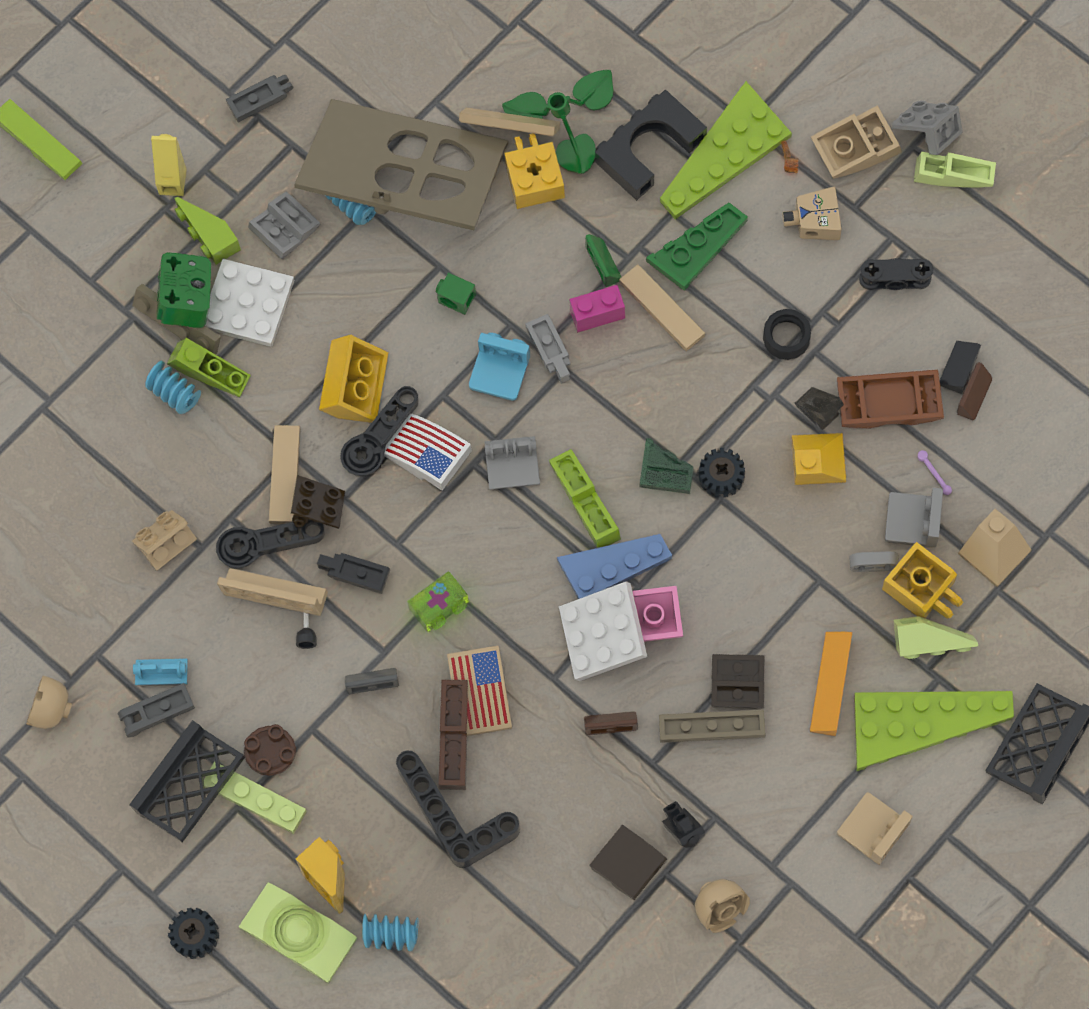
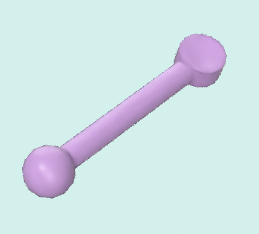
(923, 457)

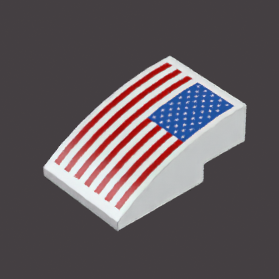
(427, 450)

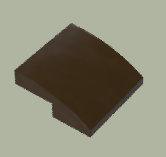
(737, 681)
(628, 862)

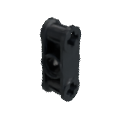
(896, 274)

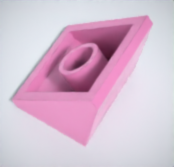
(658, 613)

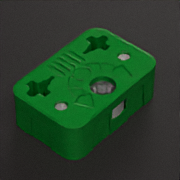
(183, 290)

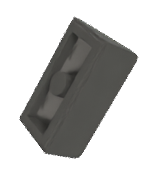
(371, 681)

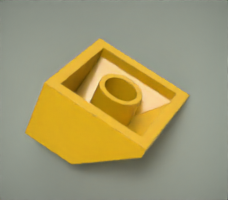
(818, 458)

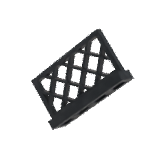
(1056, 758)
(167, 774)

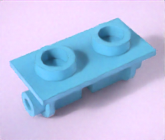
(160, 671)

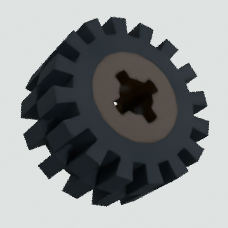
(725, 480)
(199, 940)

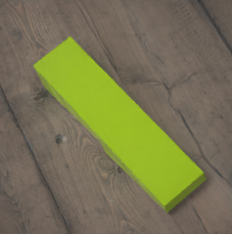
(37, 140)
(585, 499)

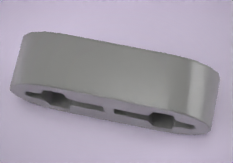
(873, 561)

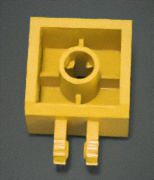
(531, 161)
(925, 597)

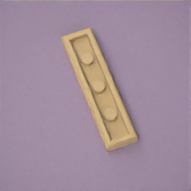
(509, 121)
(662, 307)
(284, 472)

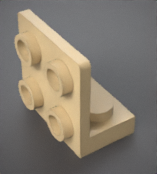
(874, 827)

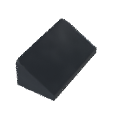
(959, 365)

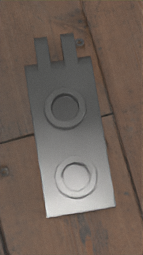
(259, 96)

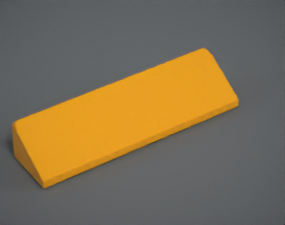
(831, 683)

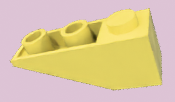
(168, 165)

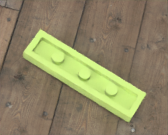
(259, 800)

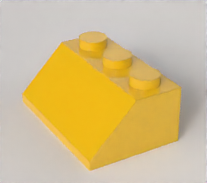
(353, 379)
(323, 870)

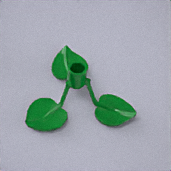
(594, 90)

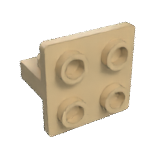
(164, 539)

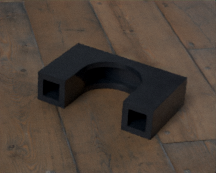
(661, 114)

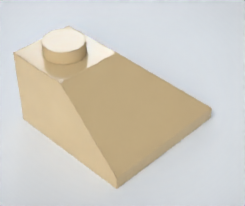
(995, 548)

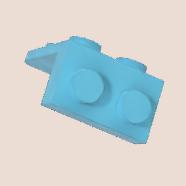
(500, 366)

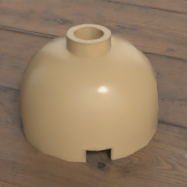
(49, 704)
(720, 903)

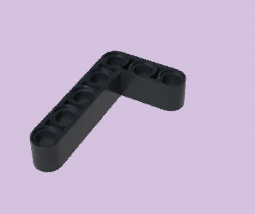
(446, 817)

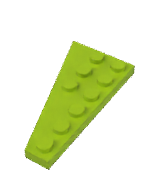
(734, 143)
(911, 721)

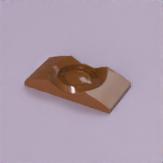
(890, 399)

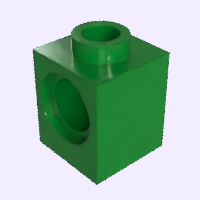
(455, 293)

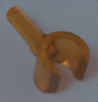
(790, 164)

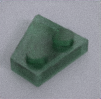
(664, 470)

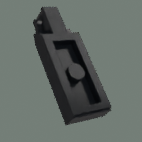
(355, 571)

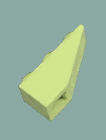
(922, 636)

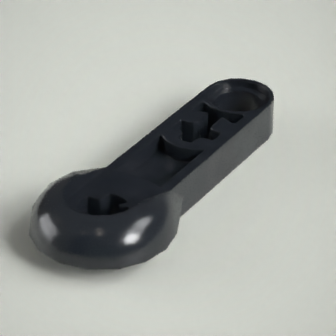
(377, 436)
(262, 542)

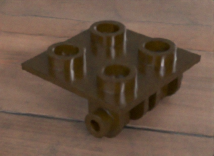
(316, 502)

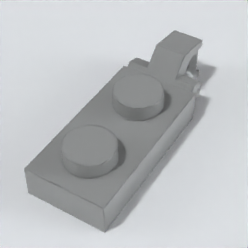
(549, 346)

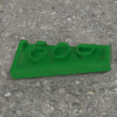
(696, 248)

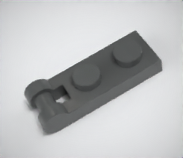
(156, 709)

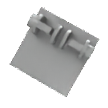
(512, 463)

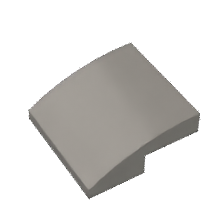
(284, 225)

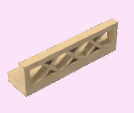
(273, 591)

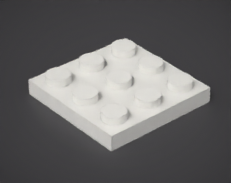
(248, 302)
(602, 631)

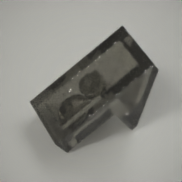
(819, 406)

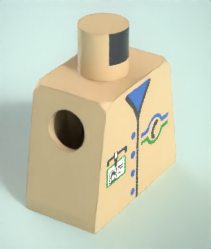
(816, 215)

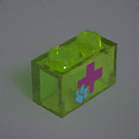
(438, 602)

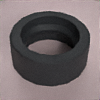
(791, 316)

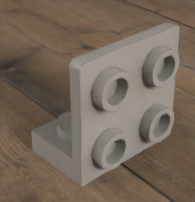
(938, 121)
(914, 518)

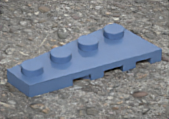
(613, 564)

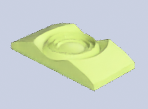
(298, 932)

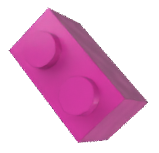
(597, 308)

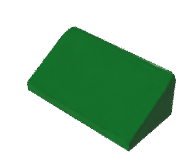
(602, 260)

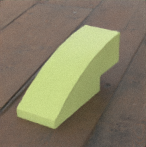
(954, 171)

